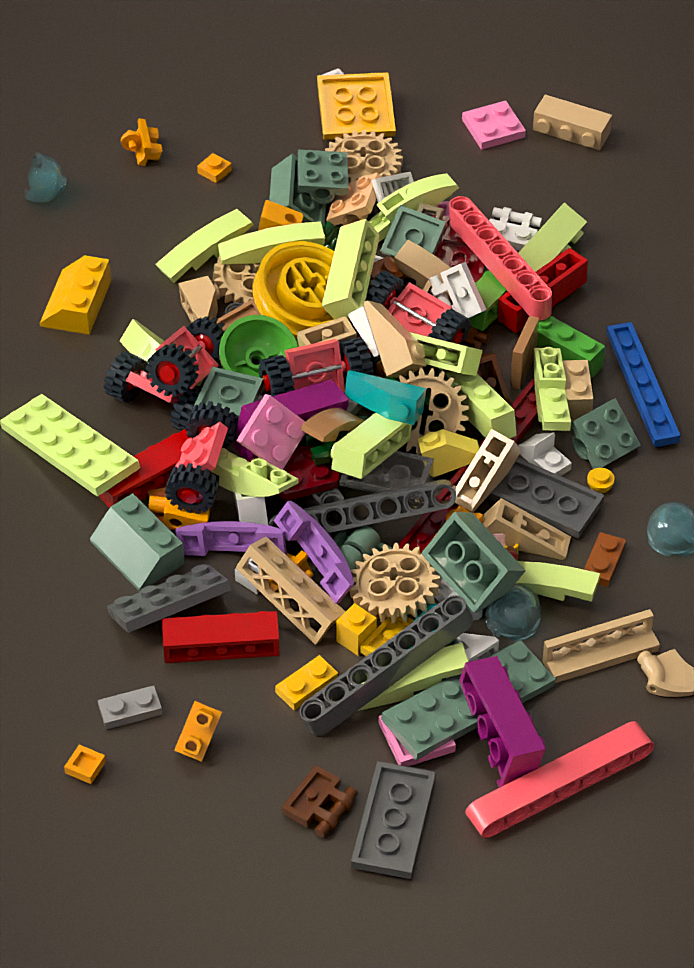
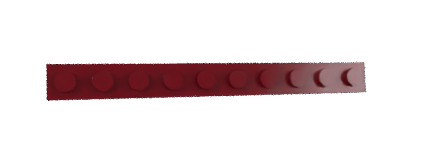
(431, 522)

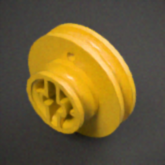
(293, 284)

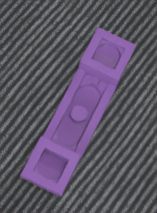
(226, 536)
(319, 547)

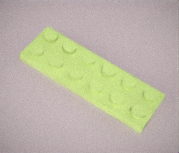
(70, 444)

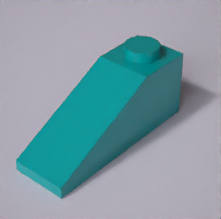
(386, 397)

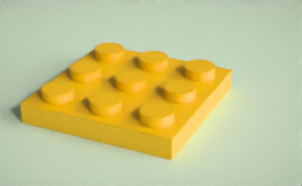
(355, 104)

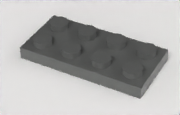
(549, 497)
(168, 598)
(393, 820)

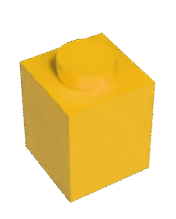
(355, 628)

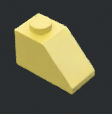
(448, 450)

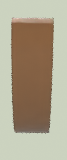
(328, 423)

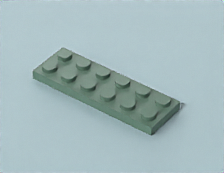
(443, 711)

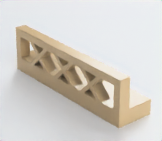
(292, 584)
(601, 649)

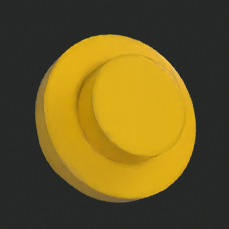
(600, 480)

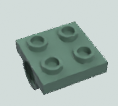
(322, 174)
(603, 435)
(356, 543)

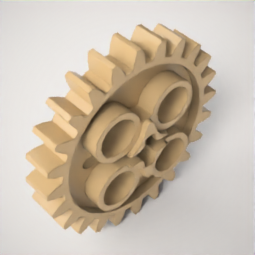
(368, 154)
(235, 281)
(449, 415)
(394, 583)

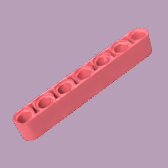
(500, 258)
(559, 779)

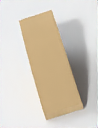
(419, 264)

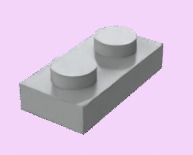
(129, 707)

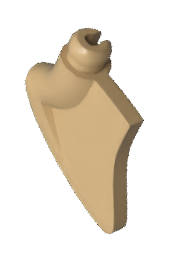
(667, 674)

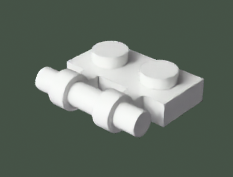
(515, 234)
(461, 290)

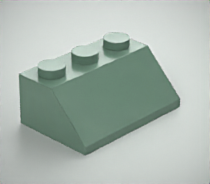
(285, 192)
(138, 543)
(472, 561)

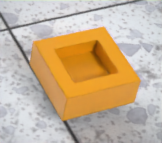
(214, 168)
(85, 764)

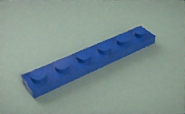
(643, 384)

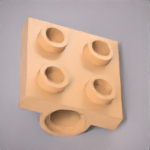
(354, 205)

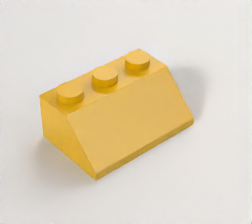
(78, 295)

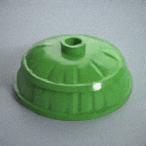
(251, 339)

